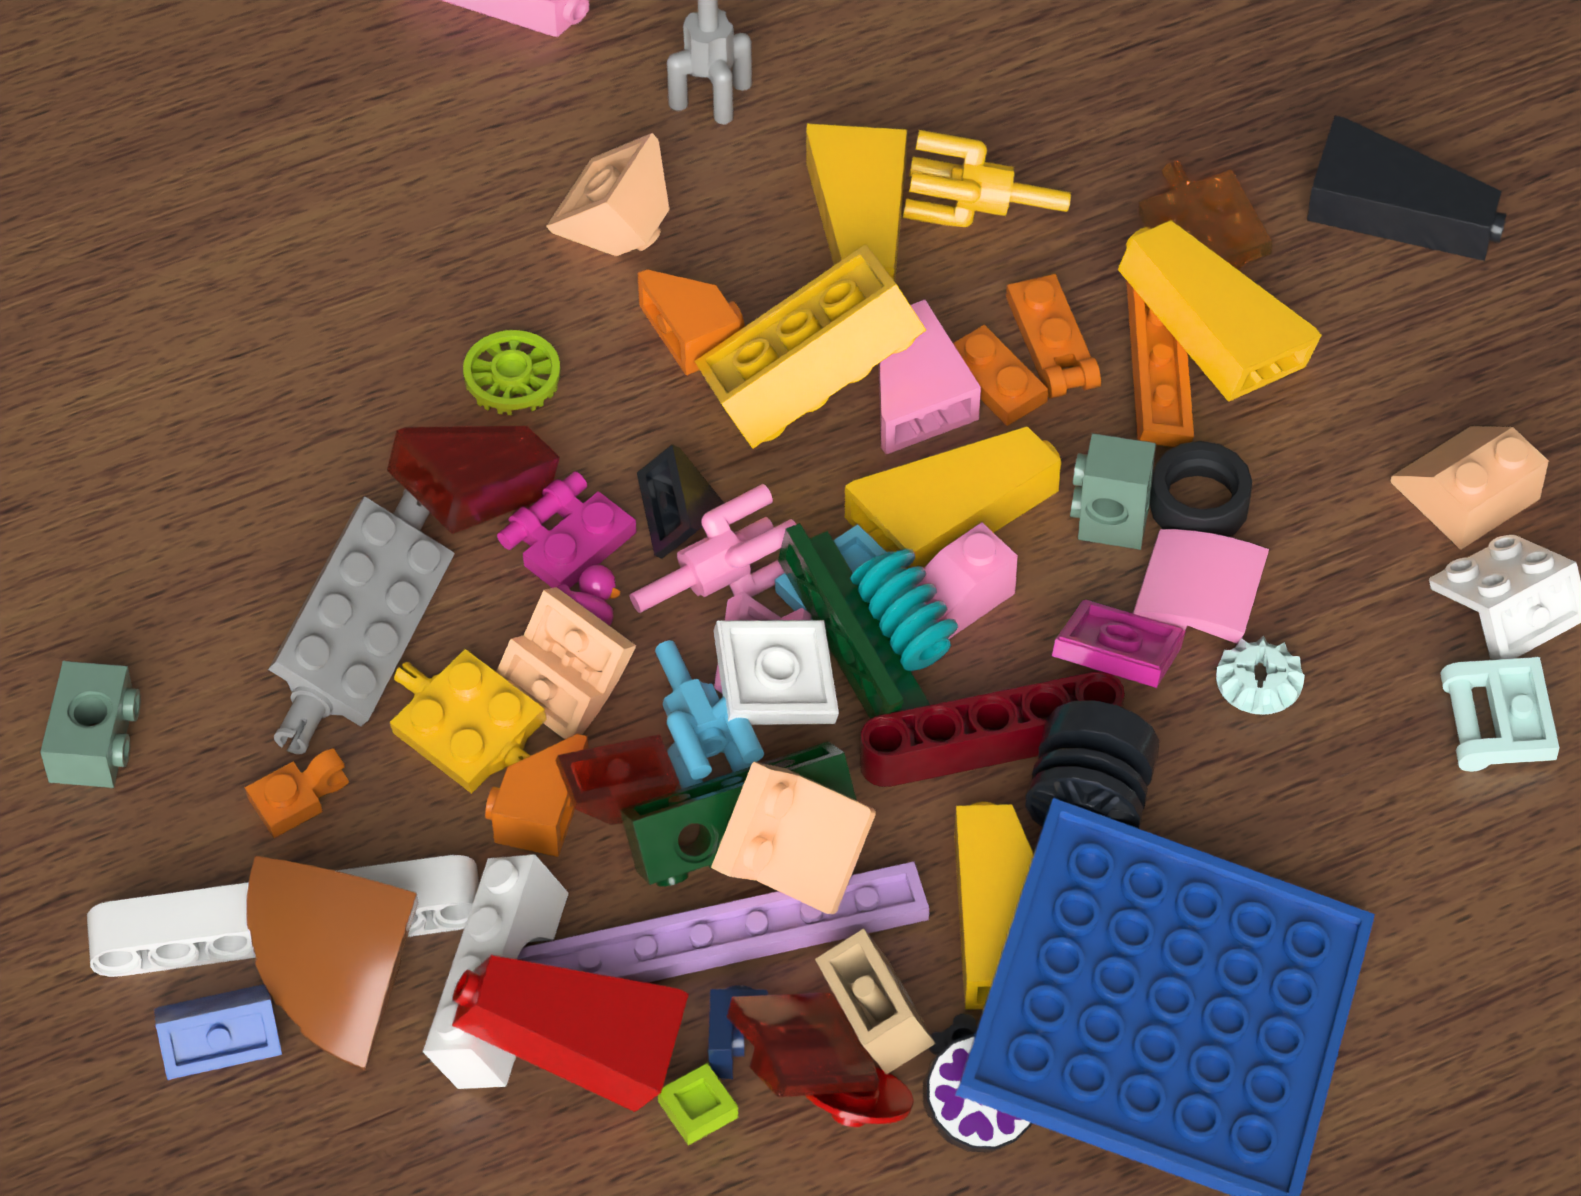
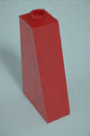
(576, 1024)

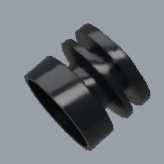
(1094, 760)

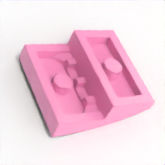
(1201, 582)

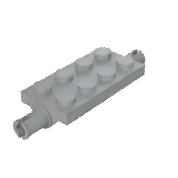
(358, 617)

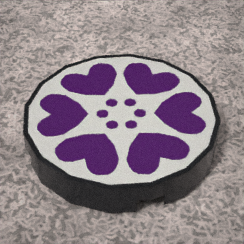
(961, 1120)

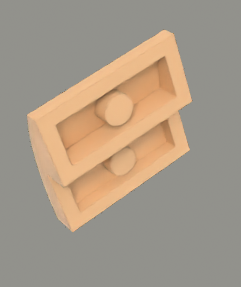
(566, 662)

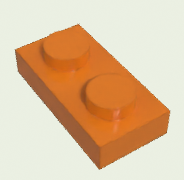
(1004, 380)

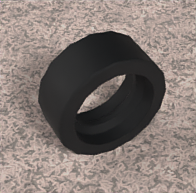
(1207, 461)

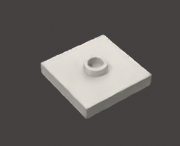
(776, 671)

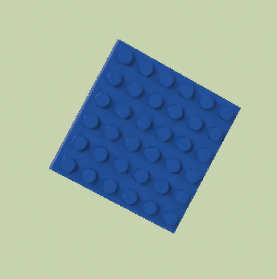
(1168, 1006)

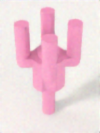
(723, 555)

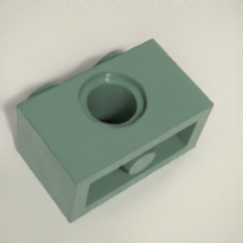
(1113, 490)
(85, 697)

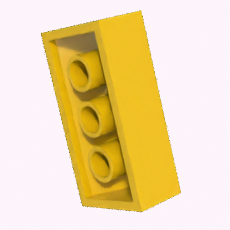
(810, 346)

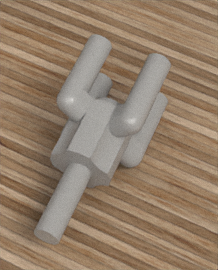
(710, 53)

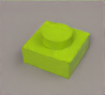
(698, 1104)

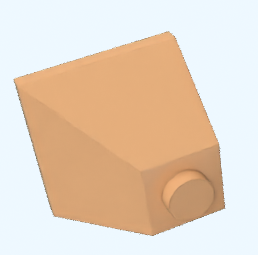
(616, 200)

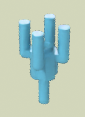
(701, 724)

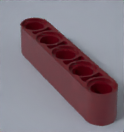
(964, 729)

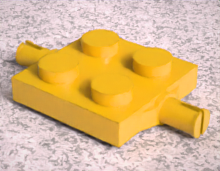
(466, 719)

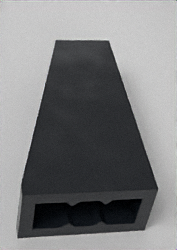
(1402, 195)

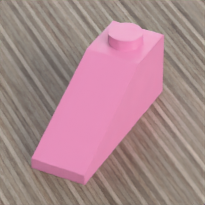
(972, 576)

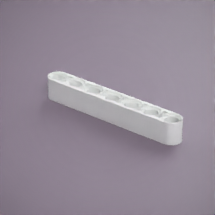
(212, 922)

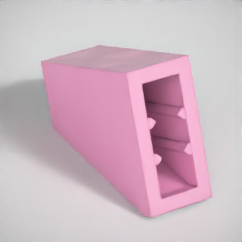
(925, 388)

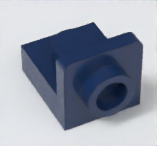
(724, 1037)

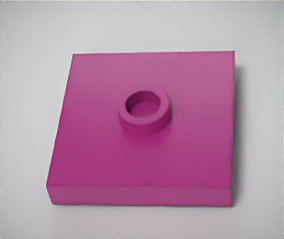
(1119, 643)

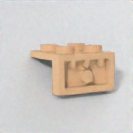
(794, 836)

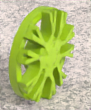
(511, 371)

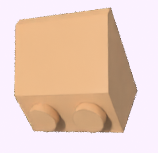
(1474, 481)

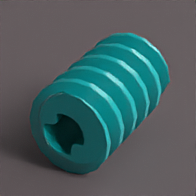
(904, 608)

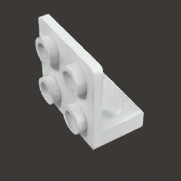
(1519, 592)

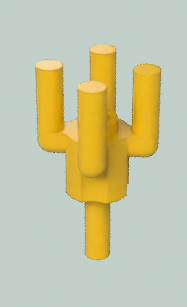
(973, 185)

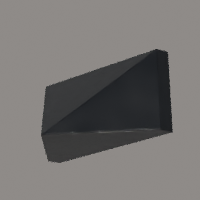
(674, 499)

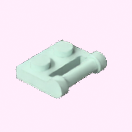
(1517, 708)

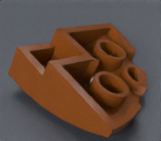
(328, 950)

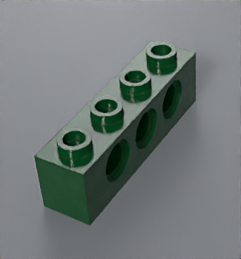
(657, 822)

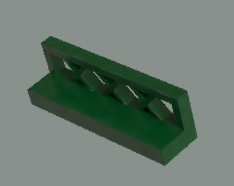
(852, 633)

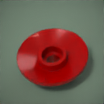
(886, 1105)

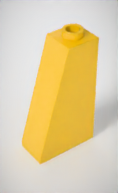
(858, 188)
(1215, 311)
(952, 492)
(990, 876)

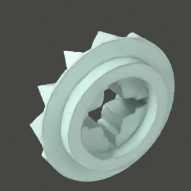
(1238, 683)

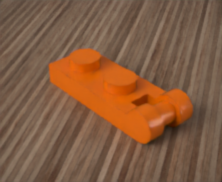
(1052, 335)

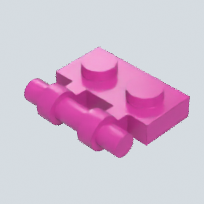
(579, 541)

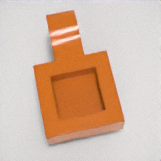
(291, 797)

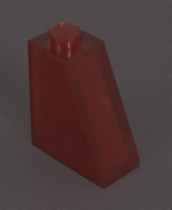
(472, 470)

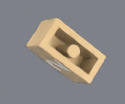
(875, 1001)

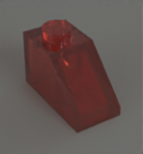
(617, 776)

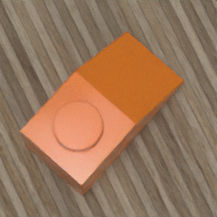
(687, 315)
(533, 803)

